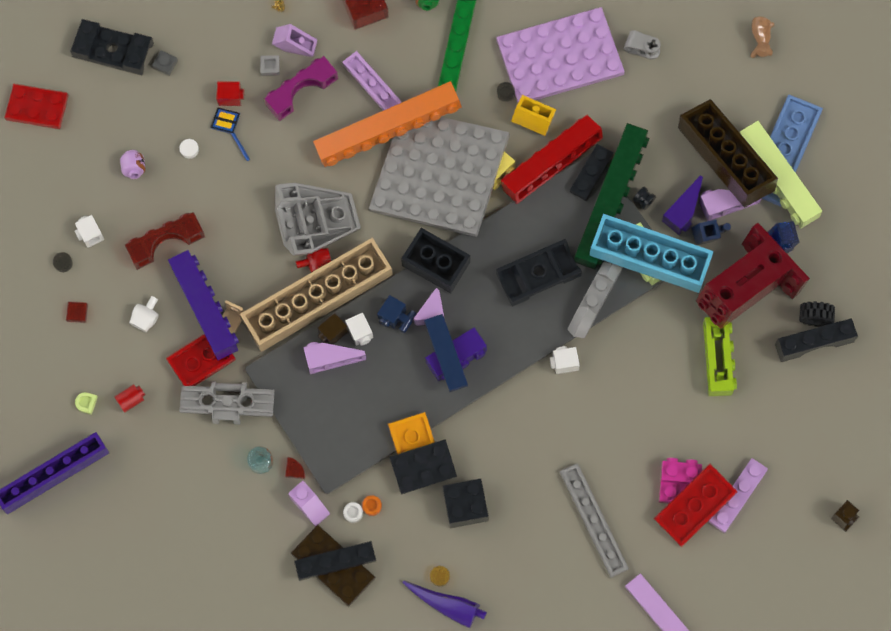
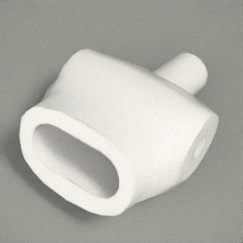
(144, 316)

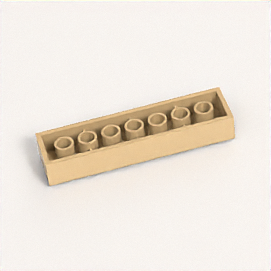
(316, 294)

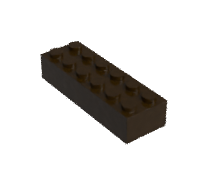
(727, 153)

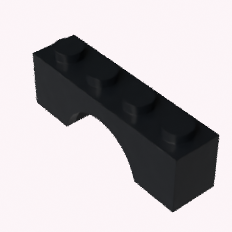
(833, 334)

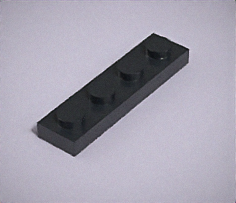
(335, 561)

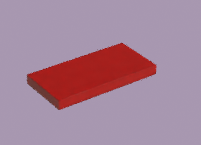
(695, 505)

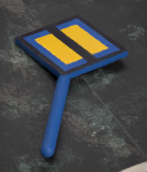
(226, 121)

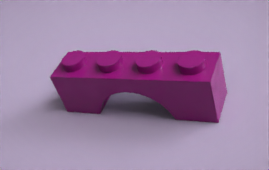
(318, 74)

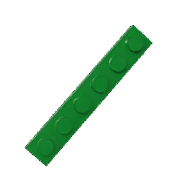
(457, 42)

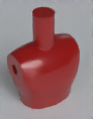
(315, 260)

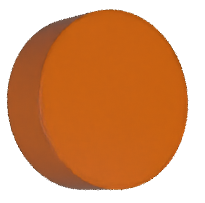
(371, 505)

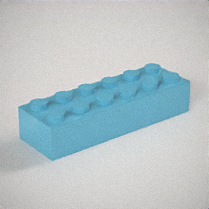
(651, 253)

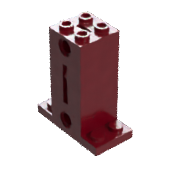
(751, 279)

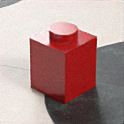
(229, 93)

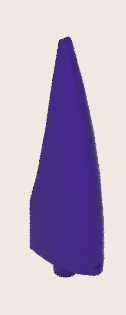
(454, 607)

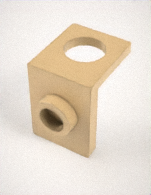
(233, 315)

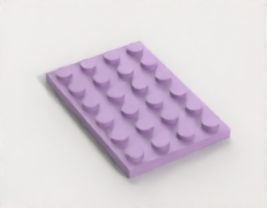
(560, 55)

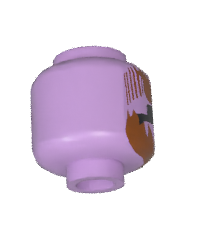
(132, 164)

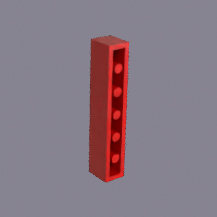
(551, 159)

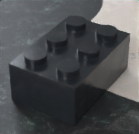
(435, 260)

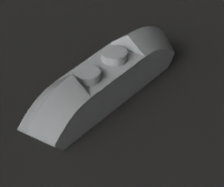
(594, 299)

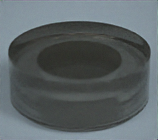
(505, 91)
(62, 262)

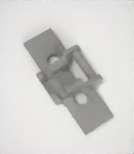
(227, 406)

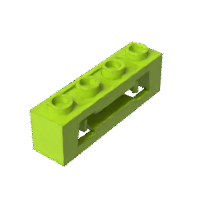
(721, 387)

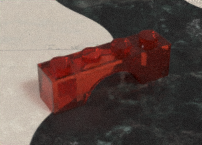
(143, 248)

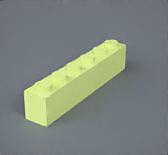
(789, 187)

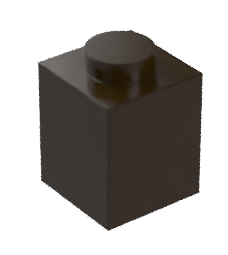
(332, 330)

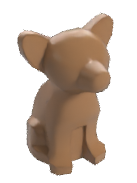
(761, 30)

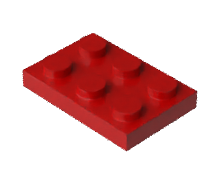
(36, 106)
(197, 362)

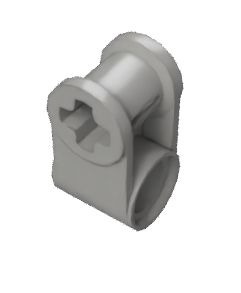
(641, 45)

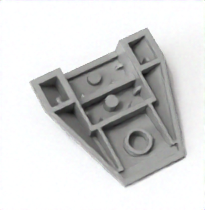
(313, 216)

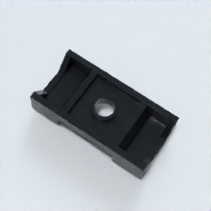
(93, 44)
(521, 282)

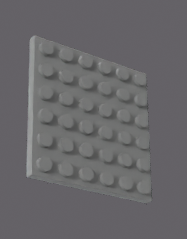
(441, 175)

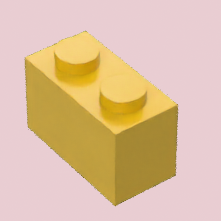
(533, 115)

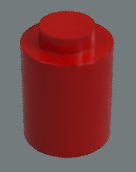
(130, 397)

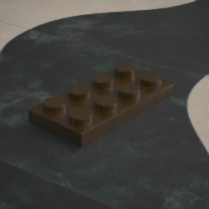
(345, 584)

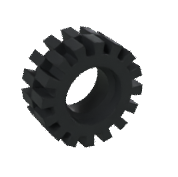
(817, 313)

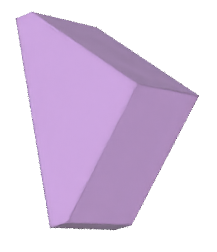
(430, 309)

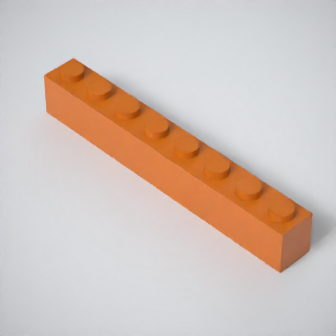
(387, 124)

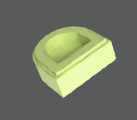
(86, 402)

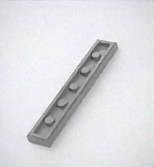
(594, 520)

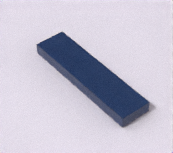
(446, 353)

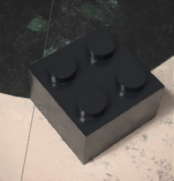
(465, 503)

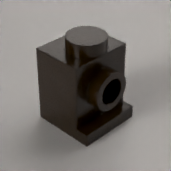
(846, 515)

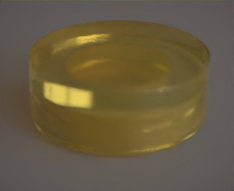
(439, 576)

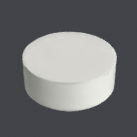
(189, 148)
(353, 512)

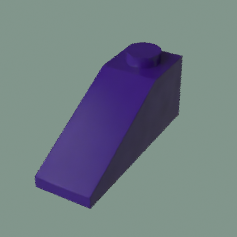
(680, 214)

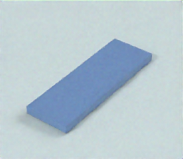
(793, 132)

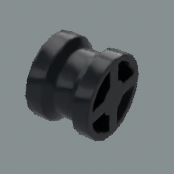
(644, 198)

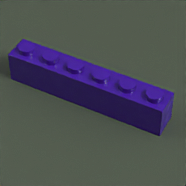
(203, 305)
(52, 473)

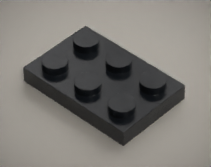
(423, 466)

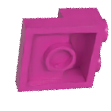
(676, 477)

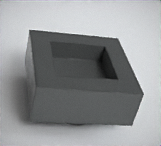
(165, 62)

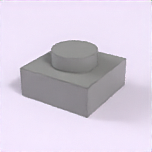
(270, 65)

